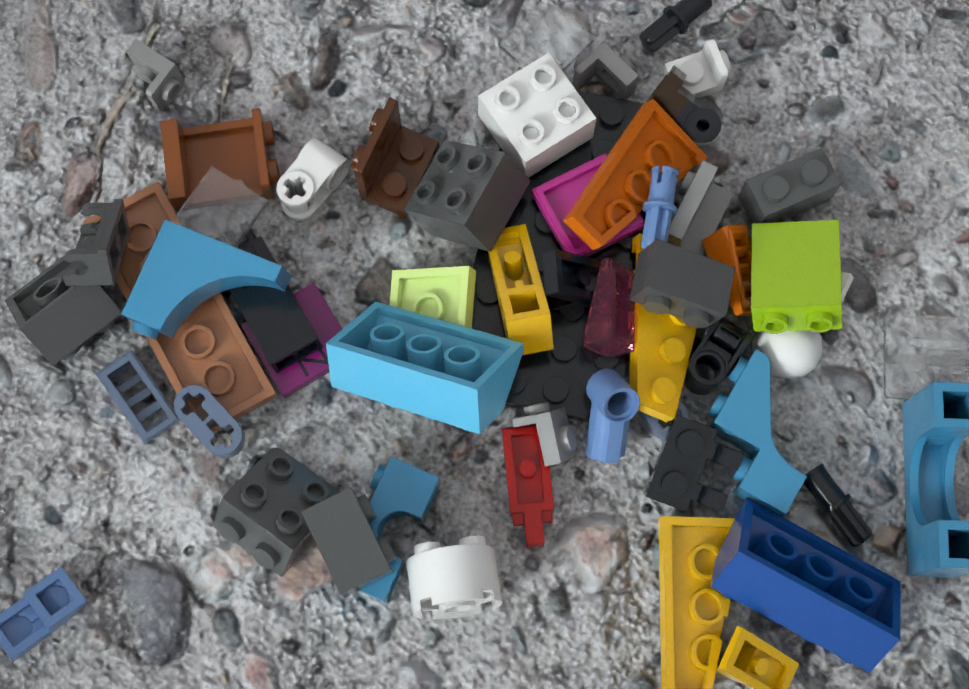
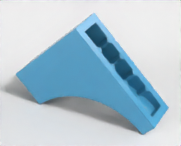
(185, 272)

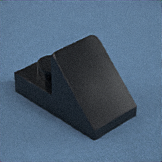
(569, 279)

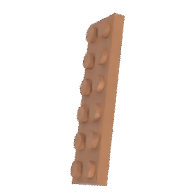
(209, 343)

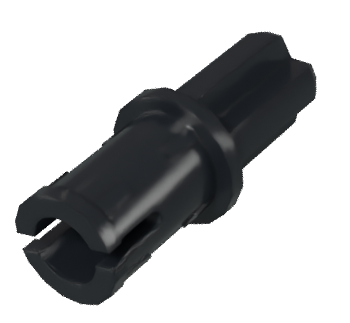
(672, 22)
(837, 506)

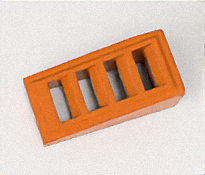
(734, 247)

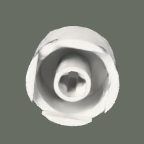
(453, 578)

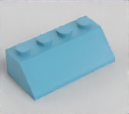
(425, 366)

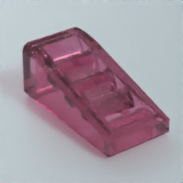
(611, 313)

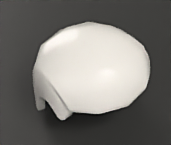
(790, 352)

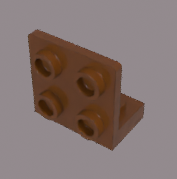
(392, 161)

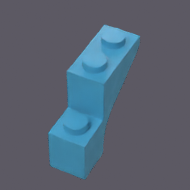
(745, 422)

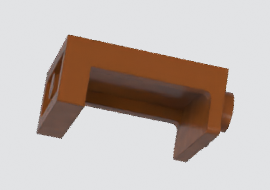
(232, 147)

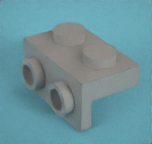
(699, 210)

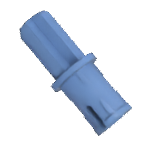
(660, 205)

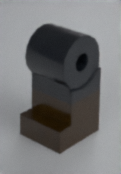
(695, 117)

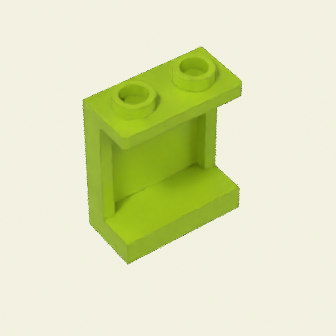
(796, 276)

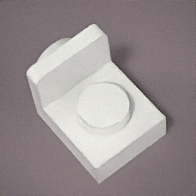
(704, 70)

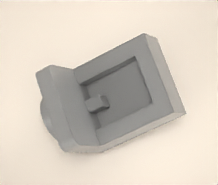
(612, 70)
(555, 434)

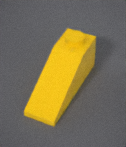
(521, 291)

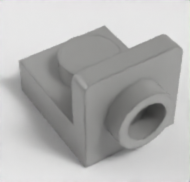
(158, 71)

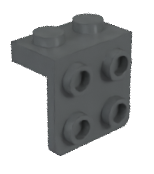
(266, 509)

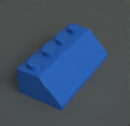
(809, 586)

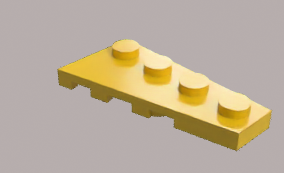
(659, 357)
(689, 606)

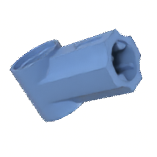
(611, 409)

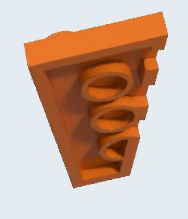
(625, 175)

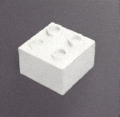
(536, 115)

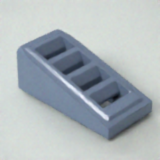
(119, 366)

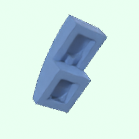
(39, 613)

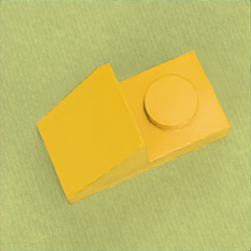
(756, 662)

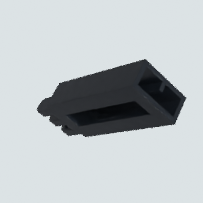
(275, 315)

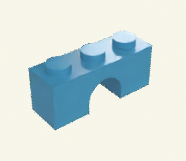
(398, 492)

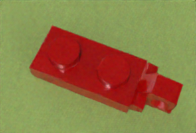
(527, 482)

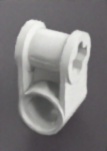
(316, 174)

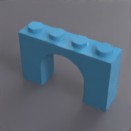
(932, 432)

